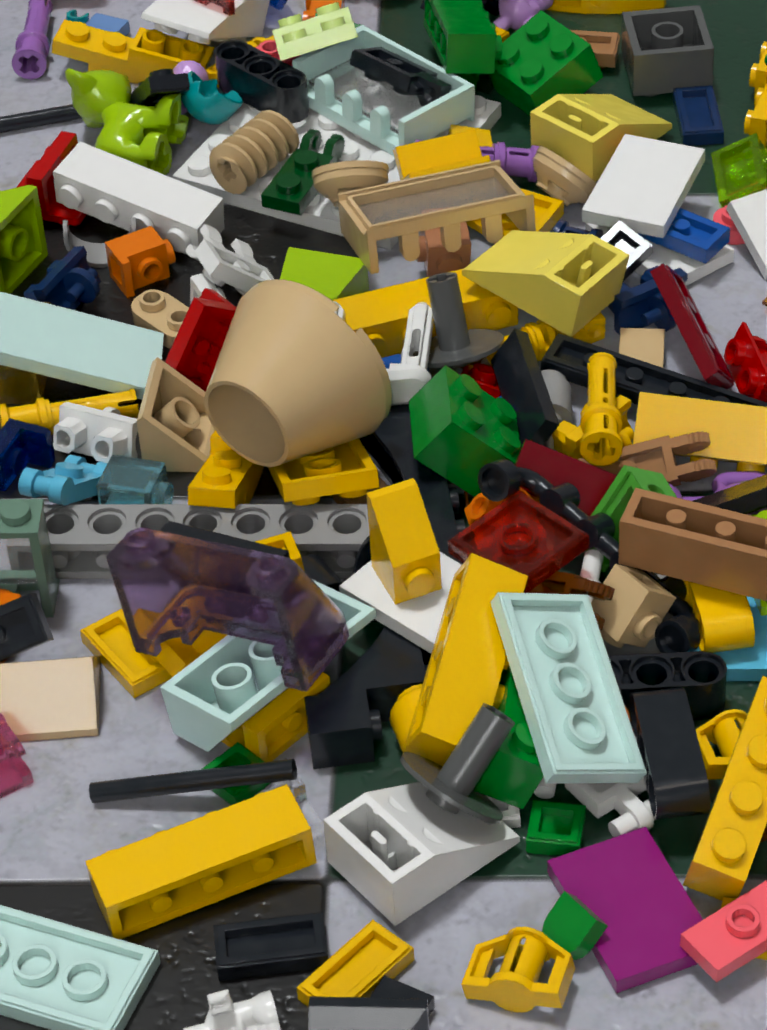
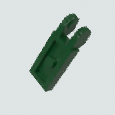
(293, 184)

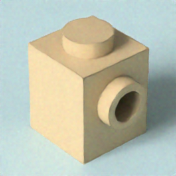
(635, 607)

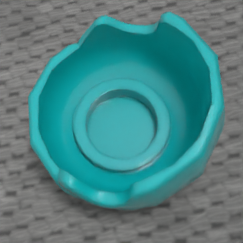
(206, 102)

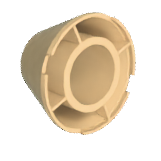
(294, 377)

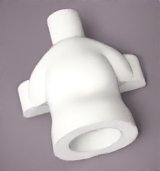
(250, 1014)

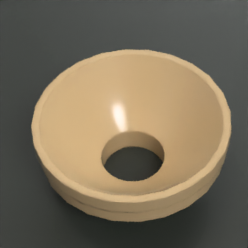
(348, 176)
(561, 178)

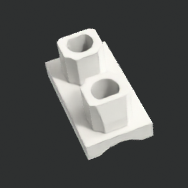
(95, 432)

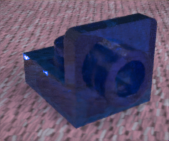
(21, 445)

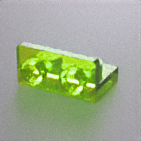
(740, 169)

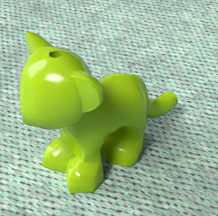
(128, 129)

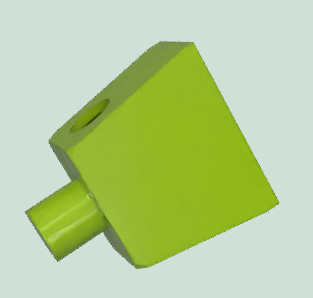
(327, 273)

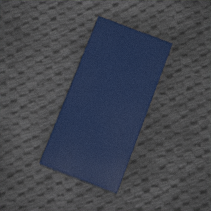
(698, 115)

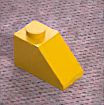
(403, 542)

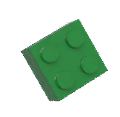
(544, 62)
(461, 428)

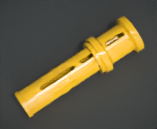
(47, 414)
(601, 419)

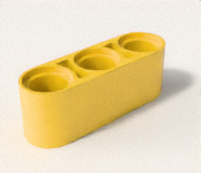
(723, 618)

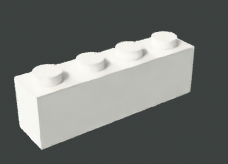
(121, 189)

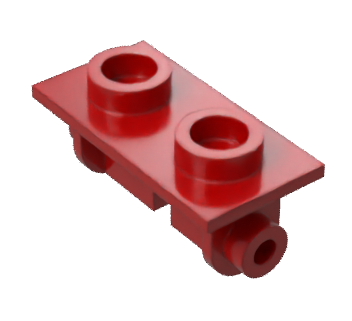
(748, 363)

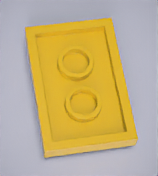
(334, 471)

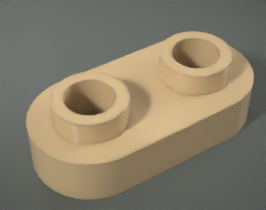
(159, 313)

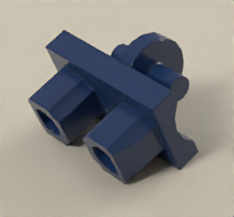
(67, 282)
(643, 305)

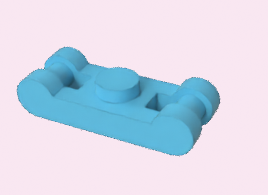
(65, 483)

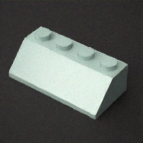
(236, 681)

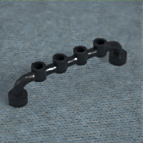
(503, 479)

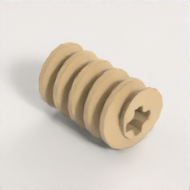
(253, 151)

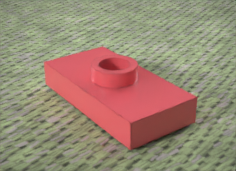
(730, 935)

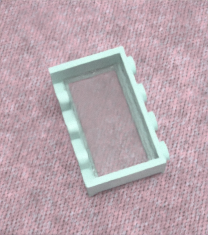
(372, 106)

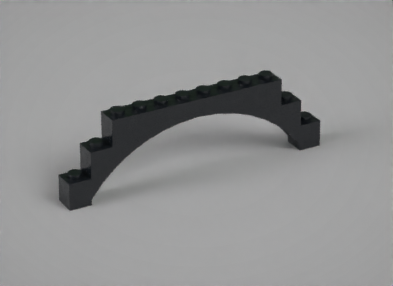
(350, 710)

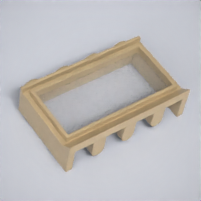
(429, 203)

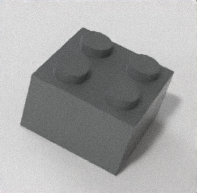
(666, 50)

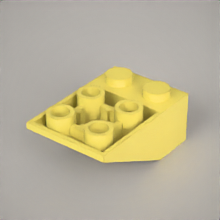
(590, 127)
(552, 275)

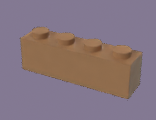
(695, 543)

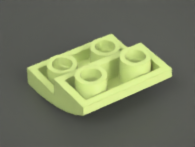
(326, 29)

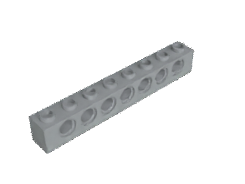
(88, 532)

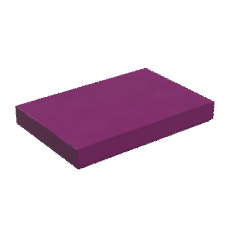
(638, 899)

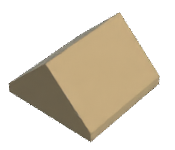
(173, 420)
(51, 697)

